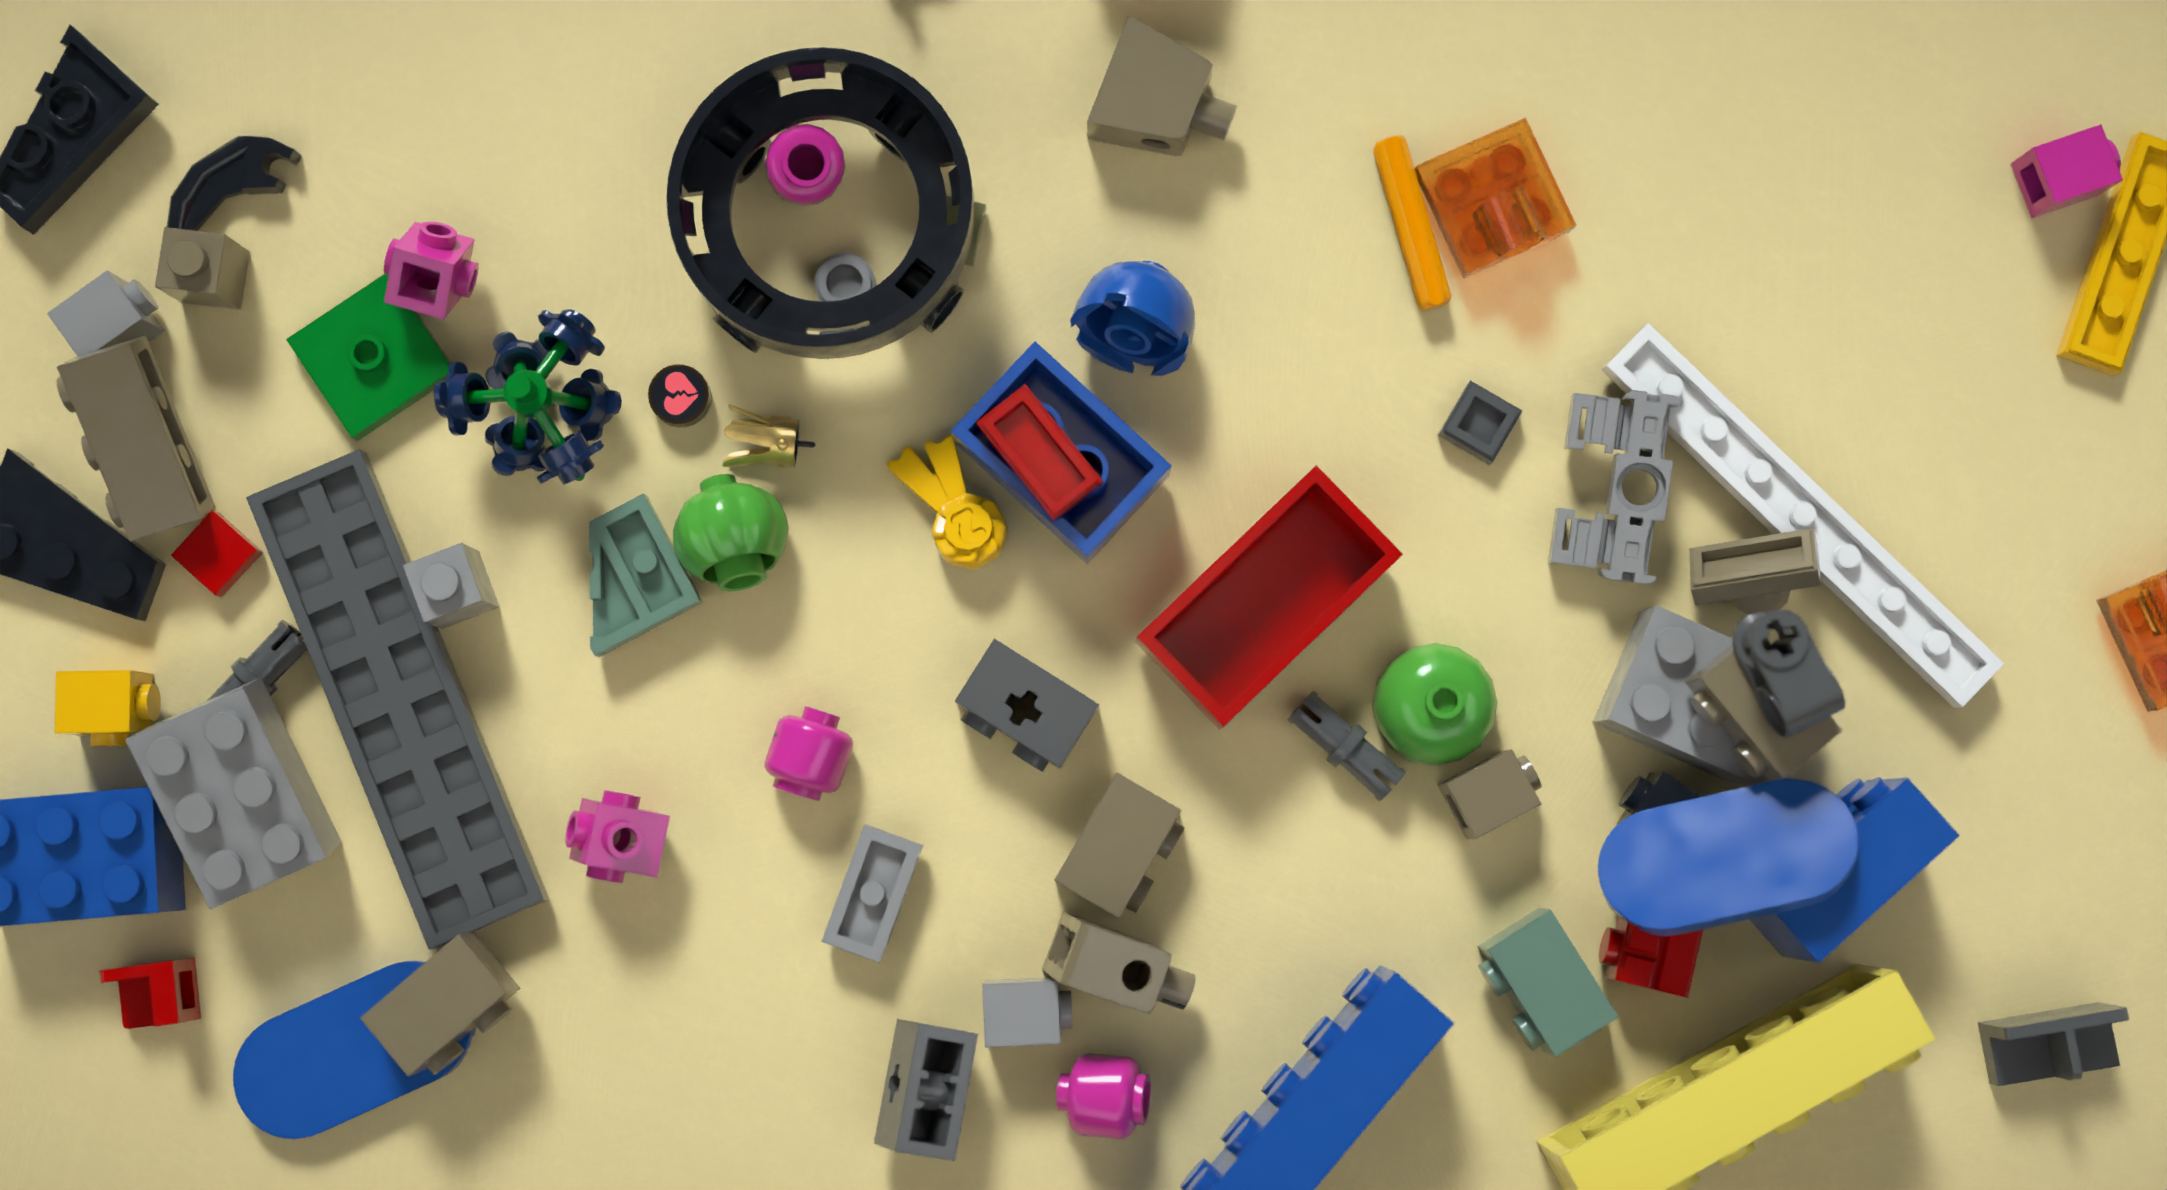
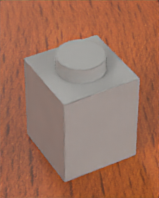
(106, 314)
(451, 586)
(1025, 1012)

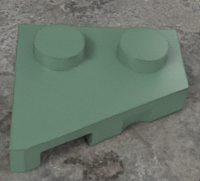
(634, 576)

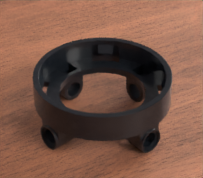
(730, 141)

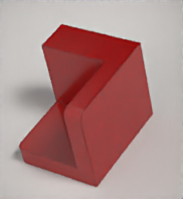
(157, 993)

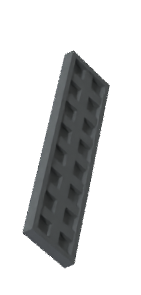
(397, 700)

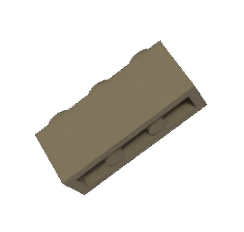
(134, 438)

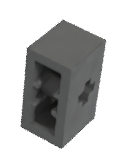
(1007, 675)
(925, 1090)

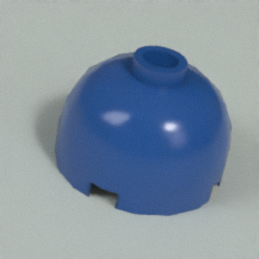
(1136, 316)

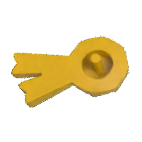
(967, 526)

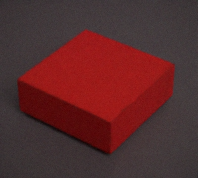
(216, 553)

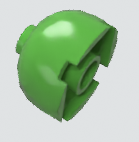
(1434, 704)

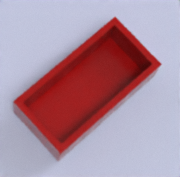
(1268, 597)

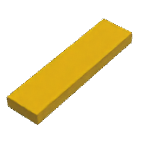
(2121, 261)

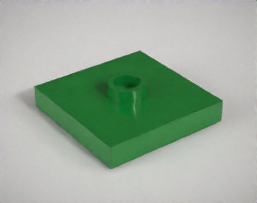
(370, 358)

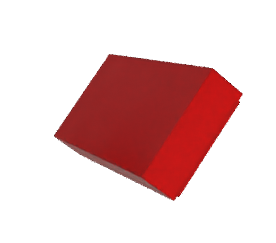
(1039, 453)

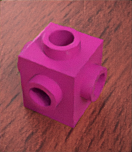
(430, 269)
(616, 837)

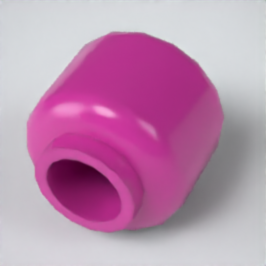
(805, 164)
(808, 754)
(1104, 1096)

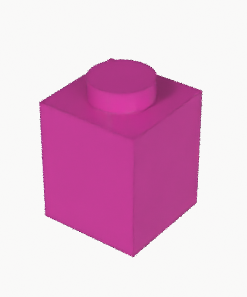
(2067, 170)

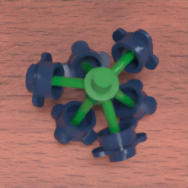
(520, 380)

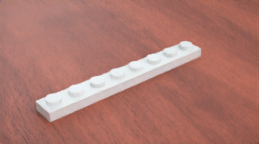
(1789, 501)

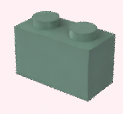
(1546, 983)

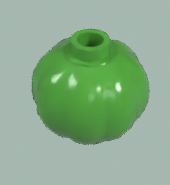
(730, 533)

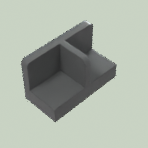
(2051, 1043)

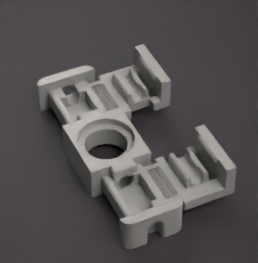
(1628, 538)

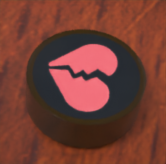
(679, 395)

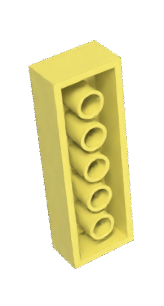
(1744, 1087)

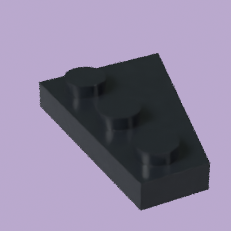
(72, 130)
(69, 548)

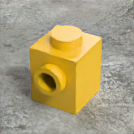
(105, 704)

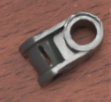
(1792, 679)

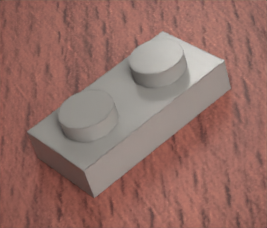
(872, 893)

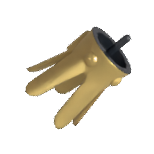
(776, 433)

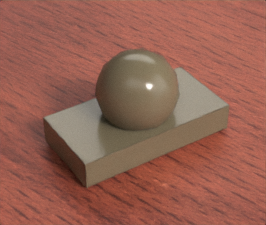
(1755, 570)

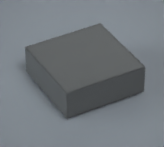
(1480, 422)

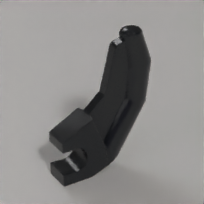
(228, 171)

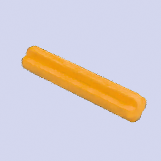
(1412, 223)

